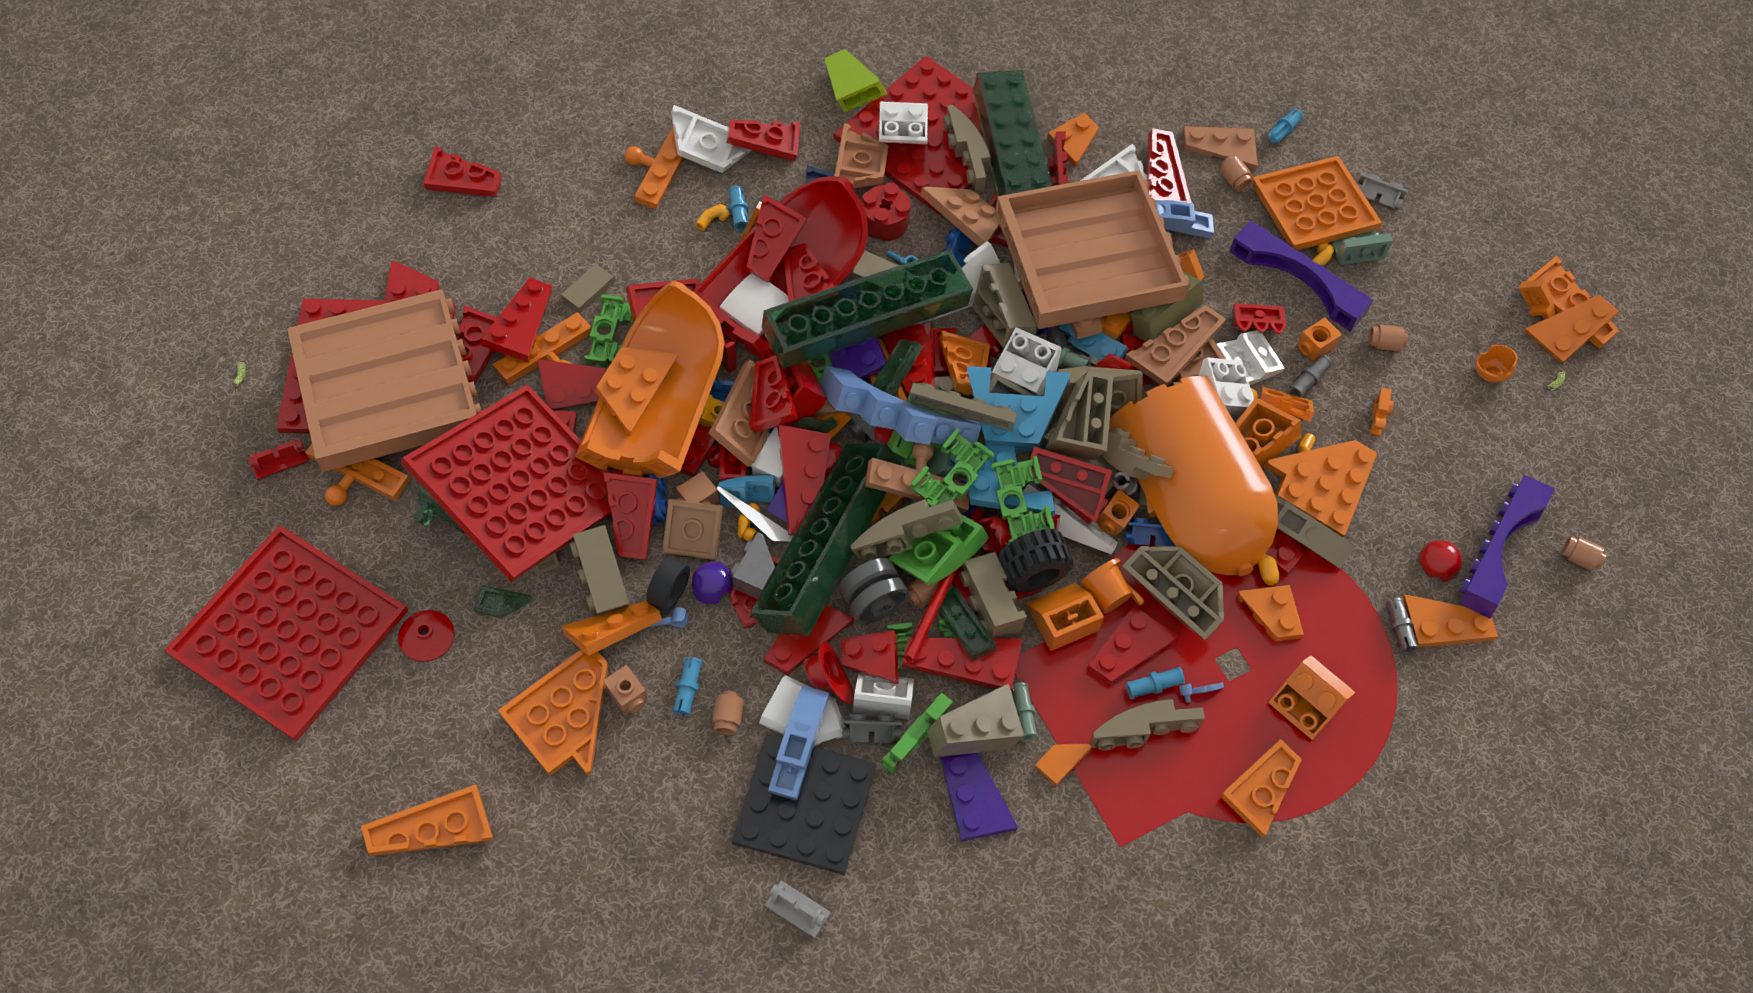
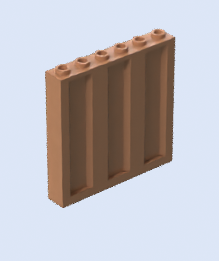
(1091, 249)
(382, 378)

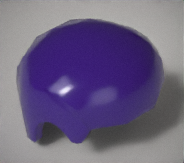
(711, 582)

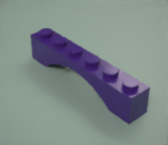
(1342, 301)
(1489, 582)

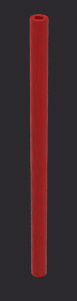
(933, 607)

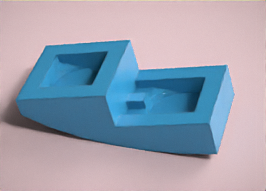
(749, 488)

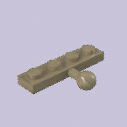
(961, 407)

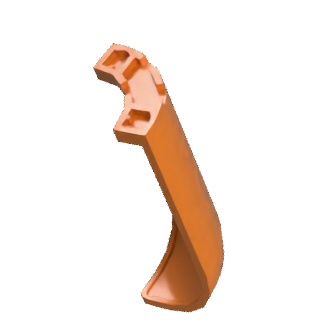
(670, 323)
(1218, 494)

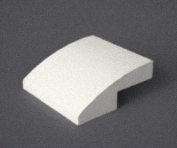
(749, 300)
(1255, 355)

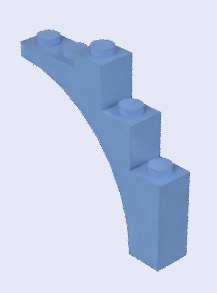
(881, 409)

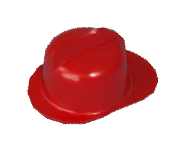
(827, 673)

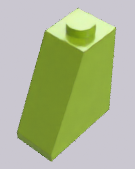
(852, 81)

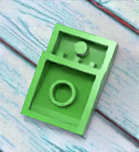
(941, 552)

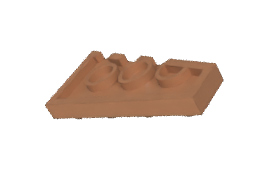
(1177, 346)

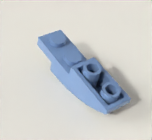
(1182, 218)
(798, 742)

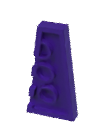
(975, 798)

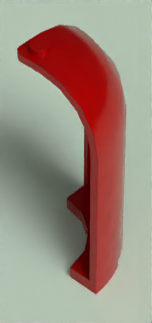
(833, 231)

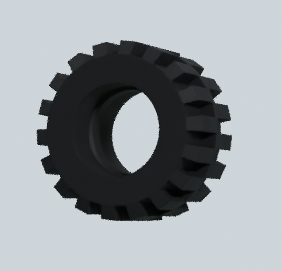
(1036, 560)

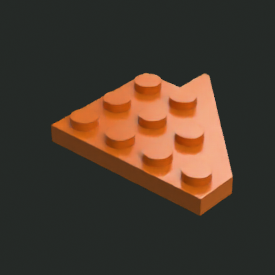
(1325, 481)
(561, 713)

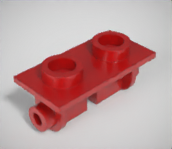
(278, 459)

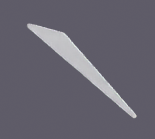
(767, 526)

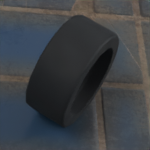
(668, 584)

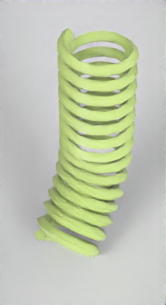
(240, 374)
(1556, 381)

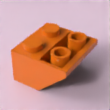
(1065, 615)
(1311, 697)

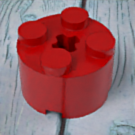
(886, 211)

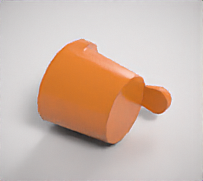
(1109, 587)

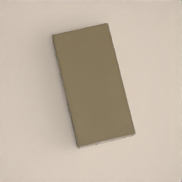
(587, 288)

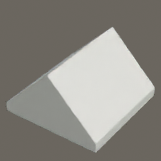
(880, 696)

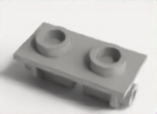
(1389, 192)
(797, 908)

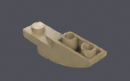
(969, 145)
(1129, 459)
(895, 531)
(1312, 534)
(1136, 724)

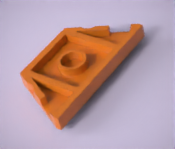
(633, 382)

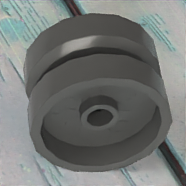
(873, 591)

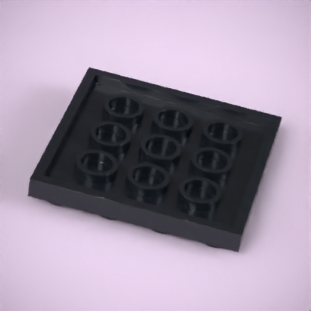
(819, 824)

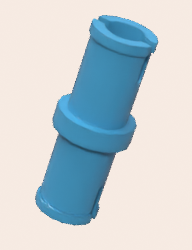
(738, 208)
(1155, 682)
(687, 686)

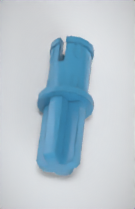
(1285, 126)

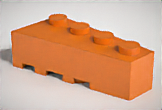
(1268, 430)

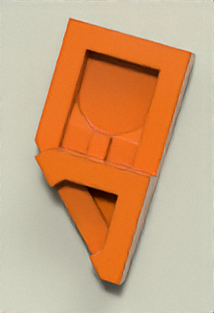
(1538, 298)

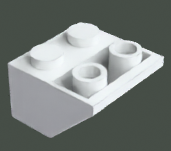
(903, 122)
(1027, 360)
(1230, 383)

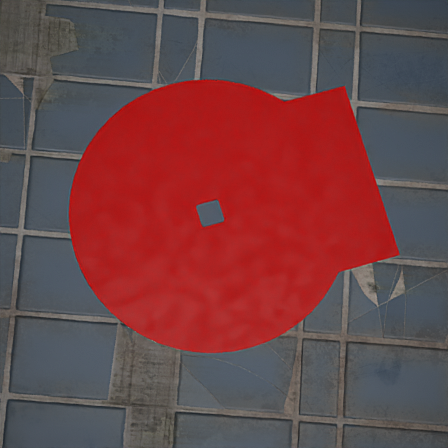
(1191, 770)

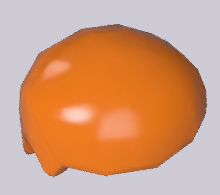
(1496, 364)

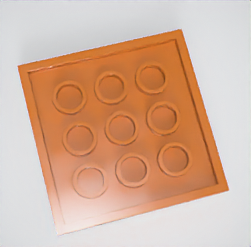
(1316, 203)

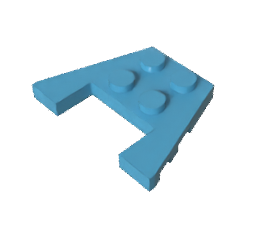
(1033, 412)
(985, 488)

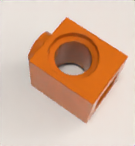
(1319, 339)
(1123, 506)

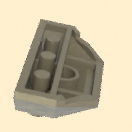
(1180, 586)

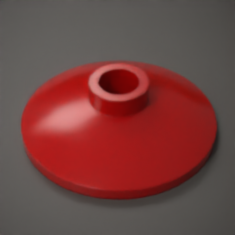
(427, 646)

